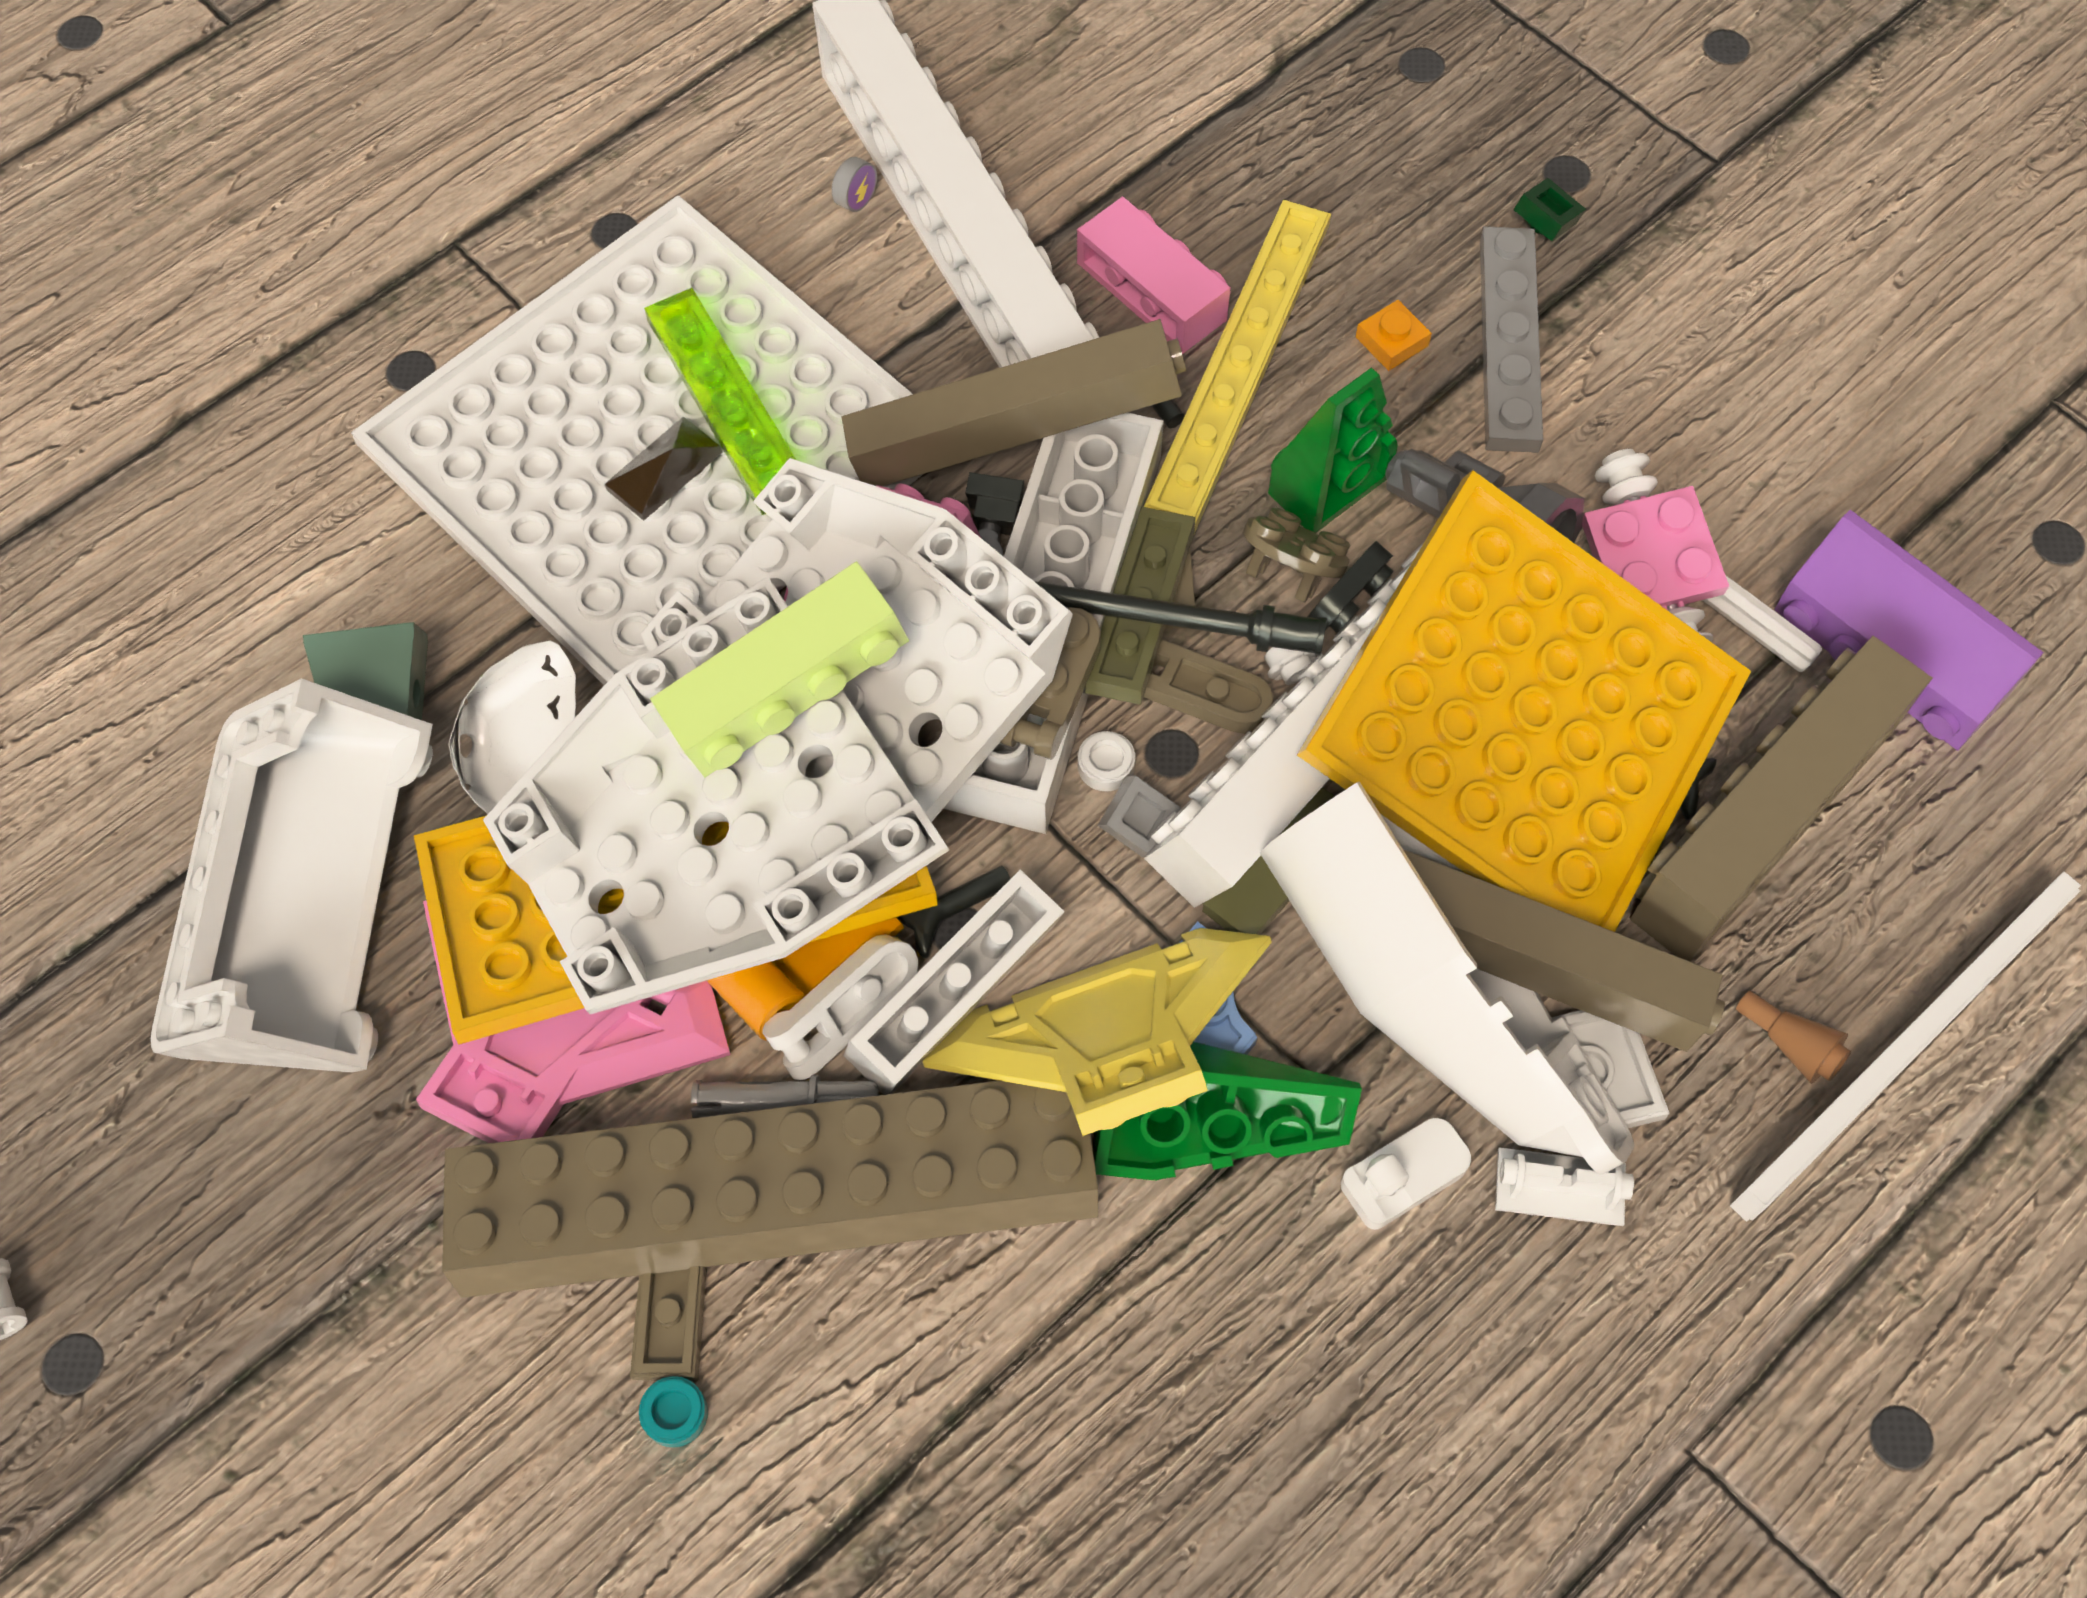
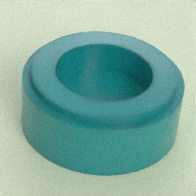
(673, 1411)

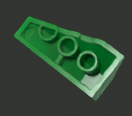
(1336, 455)
(1246, 1112)

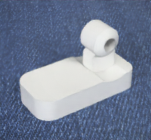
(1406, 1172)

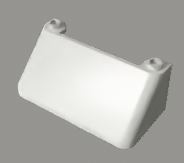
(287, 882)

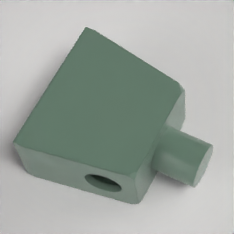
(373, 664)

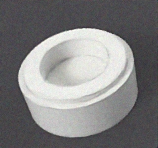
(1106, 760)

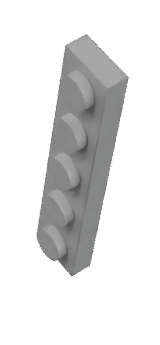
(1510, 340)

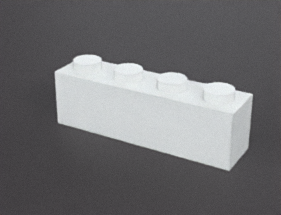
(953, 983)

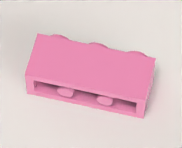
(1153, 273)

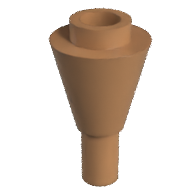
(1808, 1044)

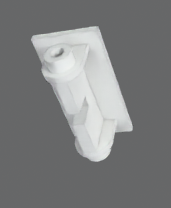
(1561, 1187)

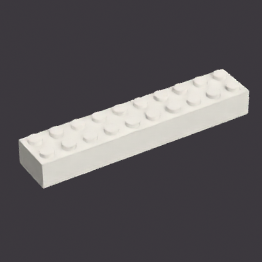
(944, 185)

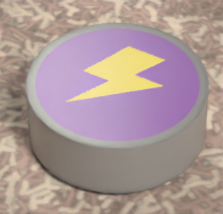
(854, 184)

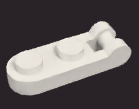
(841, 1005)

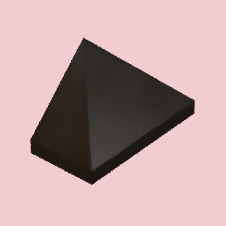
(663, 468)

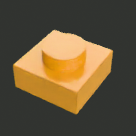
(1393, 335)

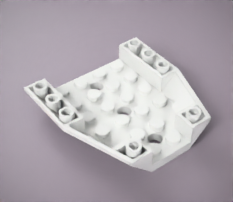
(974, 621)
(629, 812)

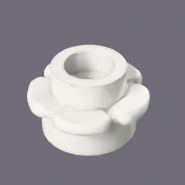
(1287, 664)

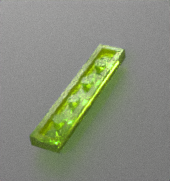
(720, 389)

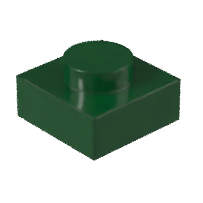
(1549, 209)

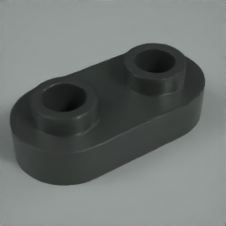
(1366, 574)

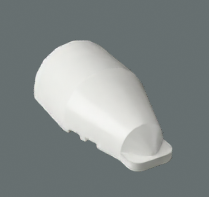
(1423, 986)

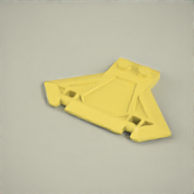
(1111, 1031)

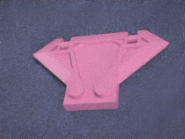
(522, 1077)

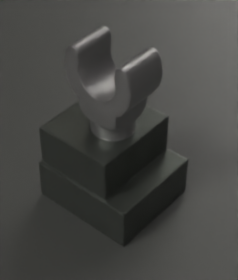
(995, 505)

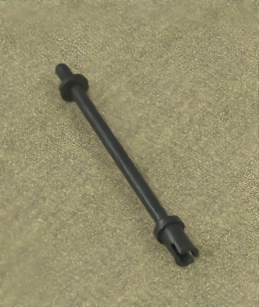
(1260, 627)

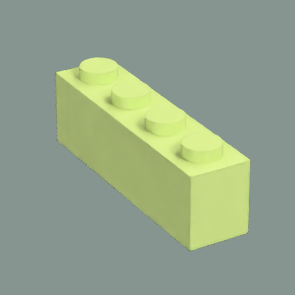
(780, 670)

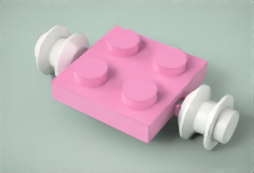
(1655, 540)

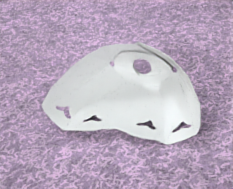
(511, 720)

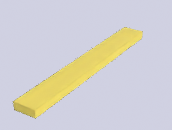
(1239, 362)

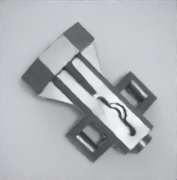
(1432, 482)

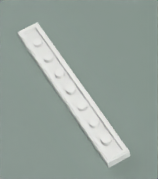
(1905, 1048)

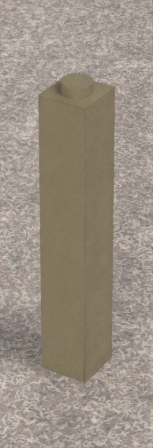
(1014, 404)
(1576, 959)

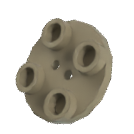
(1285, 541)

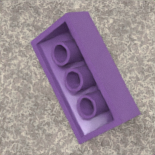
(1870, 587)

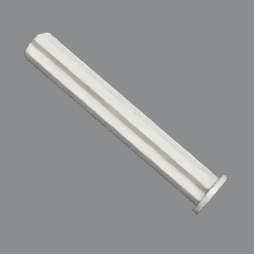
(1766, 626)

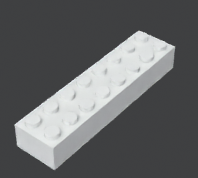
(1071, 535)
(1263, 780)

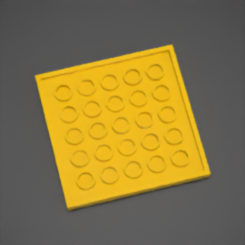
(1527, 710)

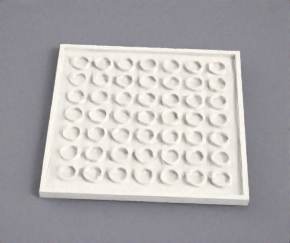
(574, 386)

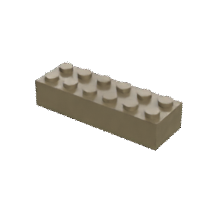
(1775, 797)

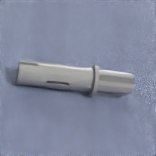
(739, 1097)

